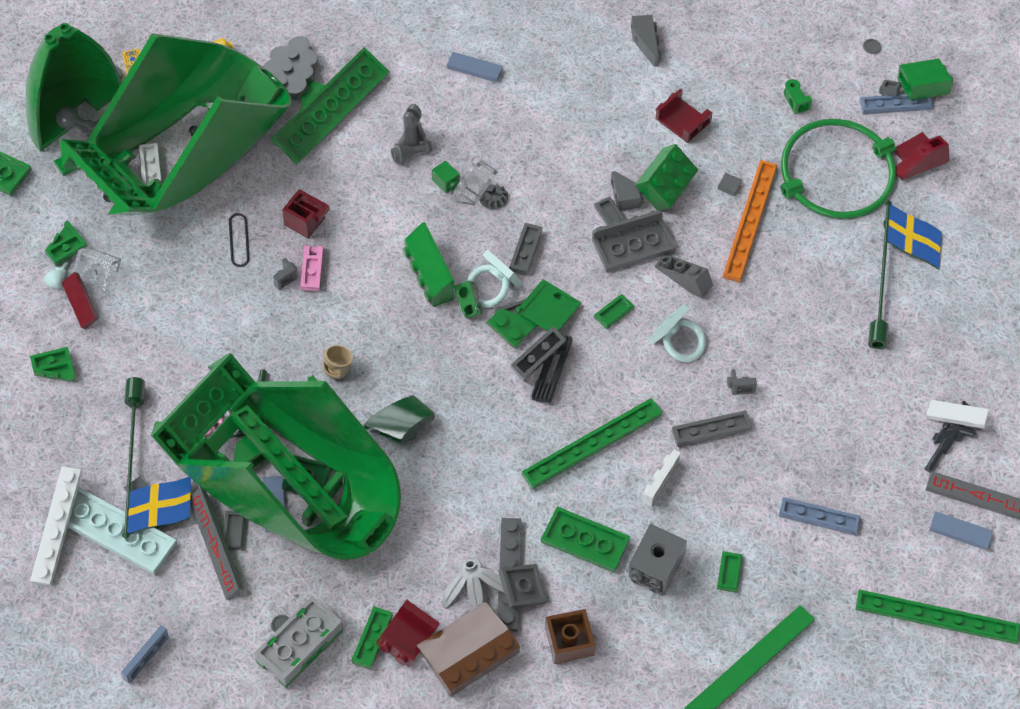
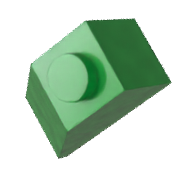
(248, 452)

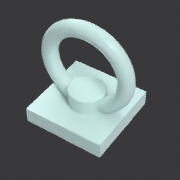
(501, 273)
(671, 326)

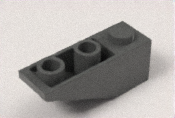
(643, 34)
(686, 274)

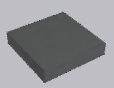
(522, 586)

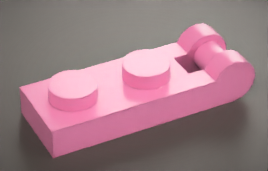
(311, 268)

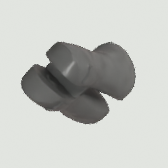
(413, 128)

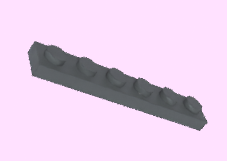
(509, 557)

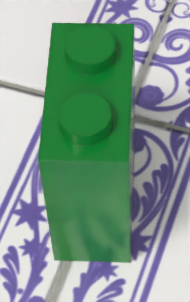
(925, 79)

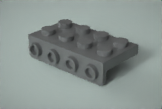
(632, 240)

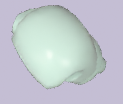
(56, 277)

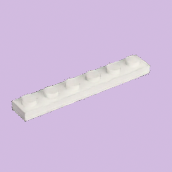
(56, 526)

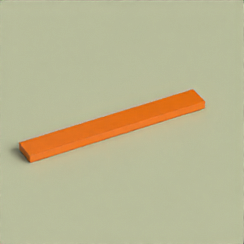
(750, 221)

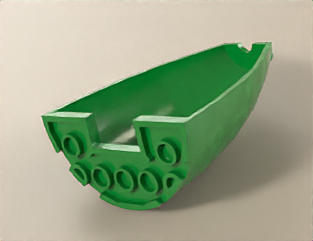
(66, 73)

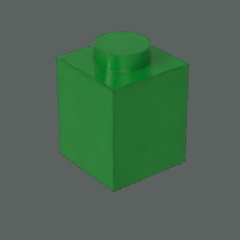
(445, 176)

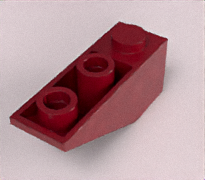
(925, 157)

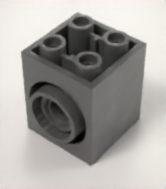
(654, 571)

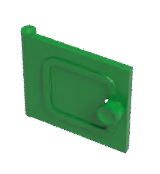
(548, 306)

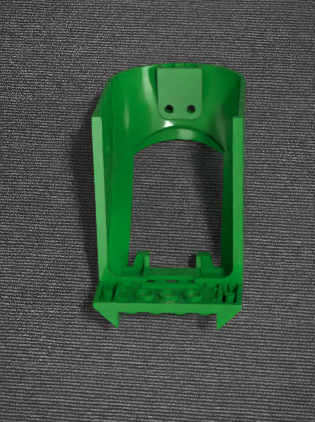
(158, 91)
(309, 418)

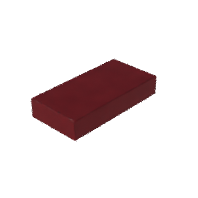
(910, 145)

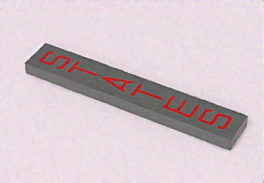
(974, 495)
(216, 544)

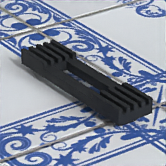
(542, 390)

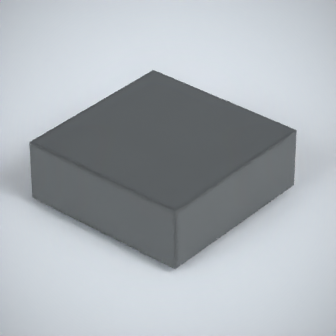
(890, 88)
(729, 184)

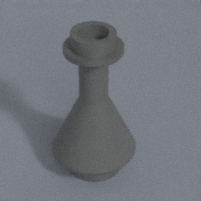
(401, 152)

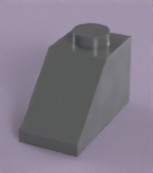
(625, 192)

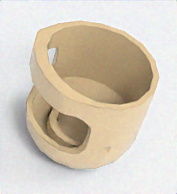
(337, 361)

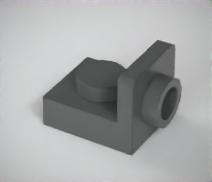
(285, 276)
(742, 385)

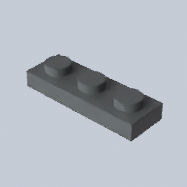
(525, 248)

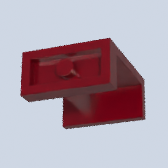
(682, 117)
(406, 631)

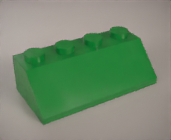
(429, 266)

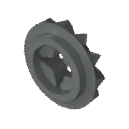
(498, 200)

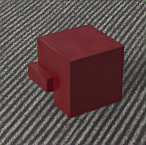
(304, 213)

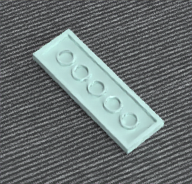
(105, 526)

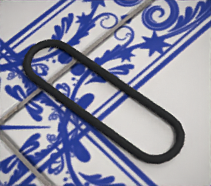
(231, 241)

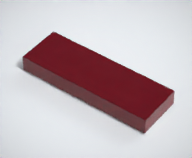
(80, 300)

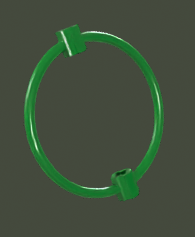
(881, 149)

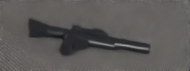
(946, 439)

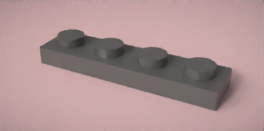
(711, 428)

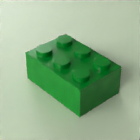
(666, 177)

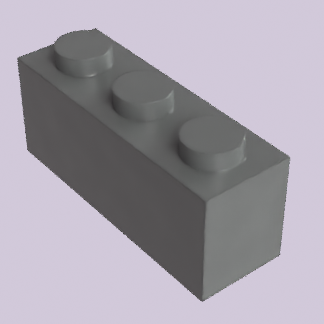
(538, 353)

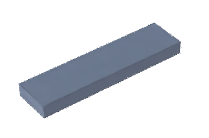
(890, 104)
(819, 516)

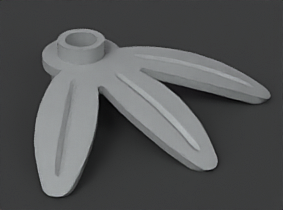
(471, 576)

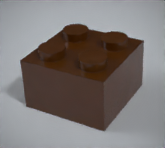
(569, 636)

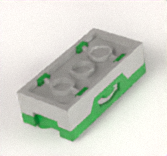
(299, 641)

